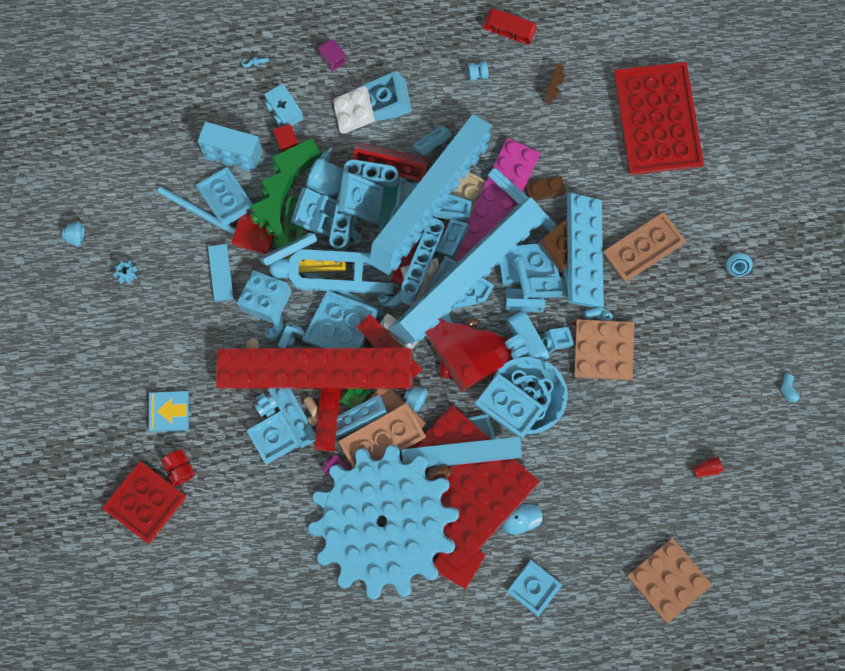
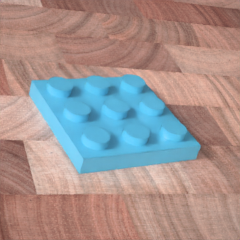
(336, 323)

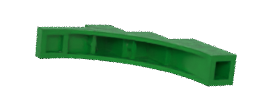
(287, 169)

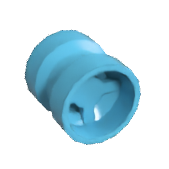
(474, 72)
(517, 346)

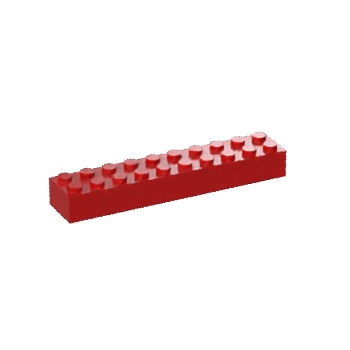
(315, 368)

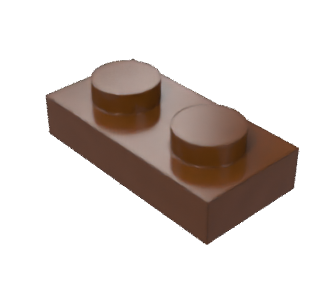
(558, 78)
(546, 188)

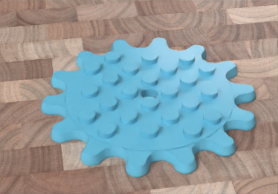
(412, 528)

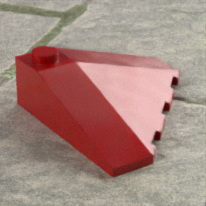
(468, 352)

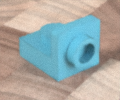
(287, 339)
(557, 339)

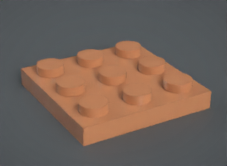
(604, 350)
(669, 580)

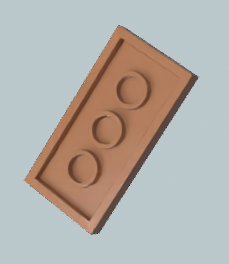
(644, 247)
(394, 428)

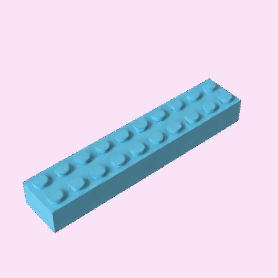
(429, 195)
(467, 272)

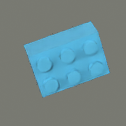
(230, 146)

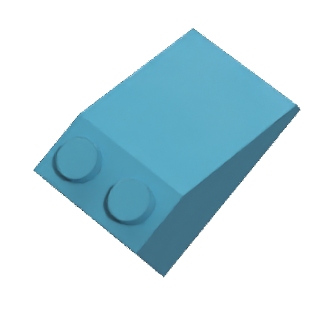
(388, 96)

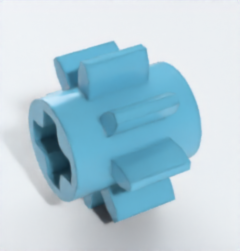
(130, 272)
(265, 405)

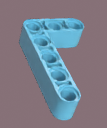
(380, 179)
(423, 253)

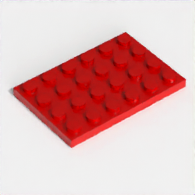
(658, 118)

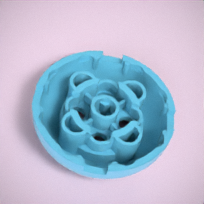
(548, 386)

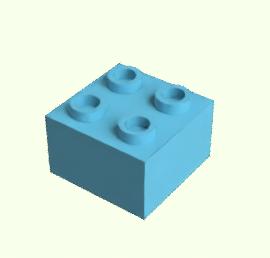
(264, 297)

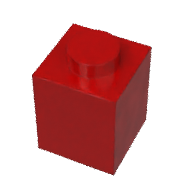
(285, 137)

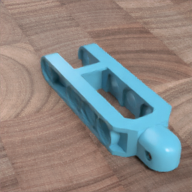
(290, 268)

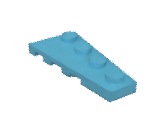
(455, 208)

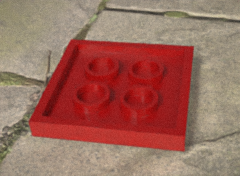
(144, 503)

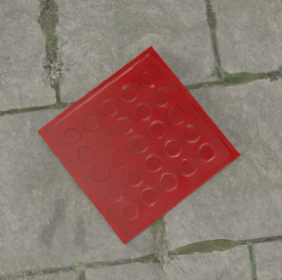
(480, 491)

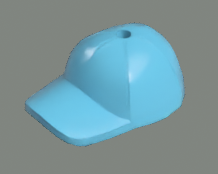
(528, 518)

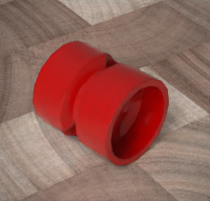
(178, 467)

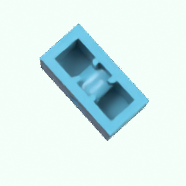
(281, 97)

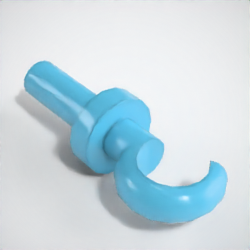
(255, 61)

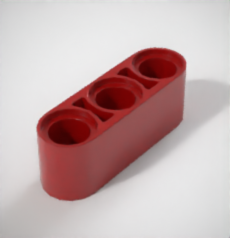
(510, 25)

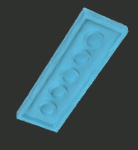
(585, 251)

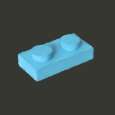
(432, 140)
(452, 238)

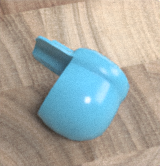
(324, 176)

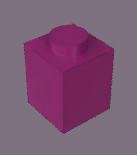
(332, 54)

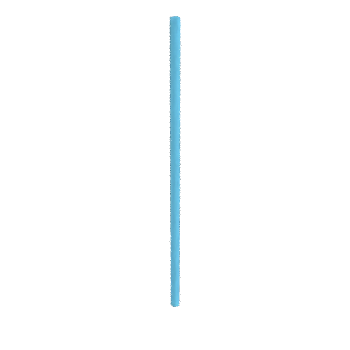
(230, 229)

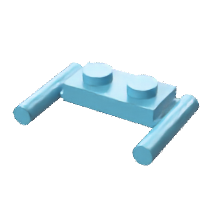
(542, 287)

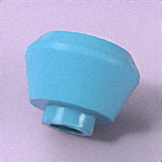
(74, 233)
(739, 264)
(416, 397)

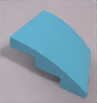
(315, 212)

